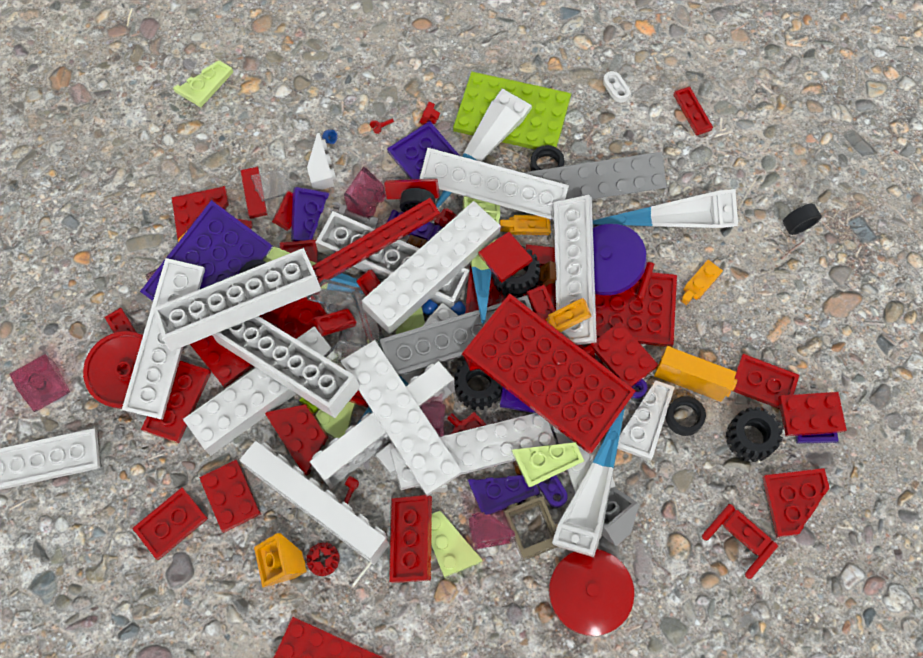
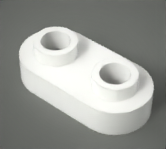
(616, 88)

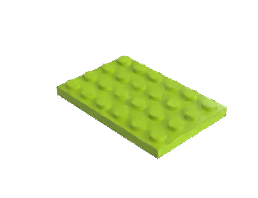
(540, 126)

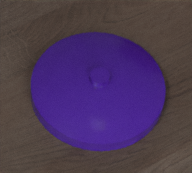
(618, 258)

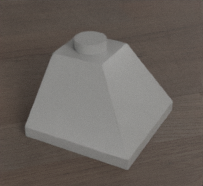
(619, 516)

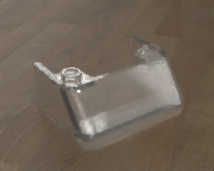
(341, 296)

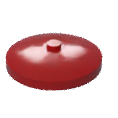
(110, 367)
(591, 593)

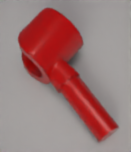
(379, 126)
(353, 484)

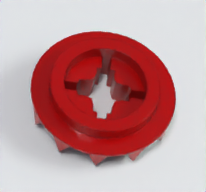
(331, 563)

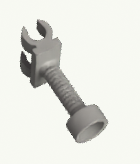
(371, 222)

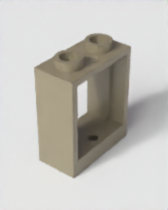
(539, 548)

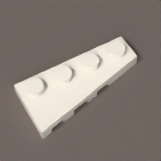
(645, 425)

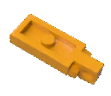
(526, 225)
(701, 282)
(569, 315)

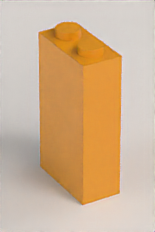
(696, 374)

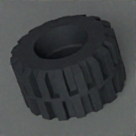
(521, 284)
(470, 396)
(761, 421)

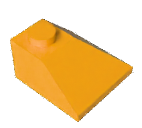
(278, 560)

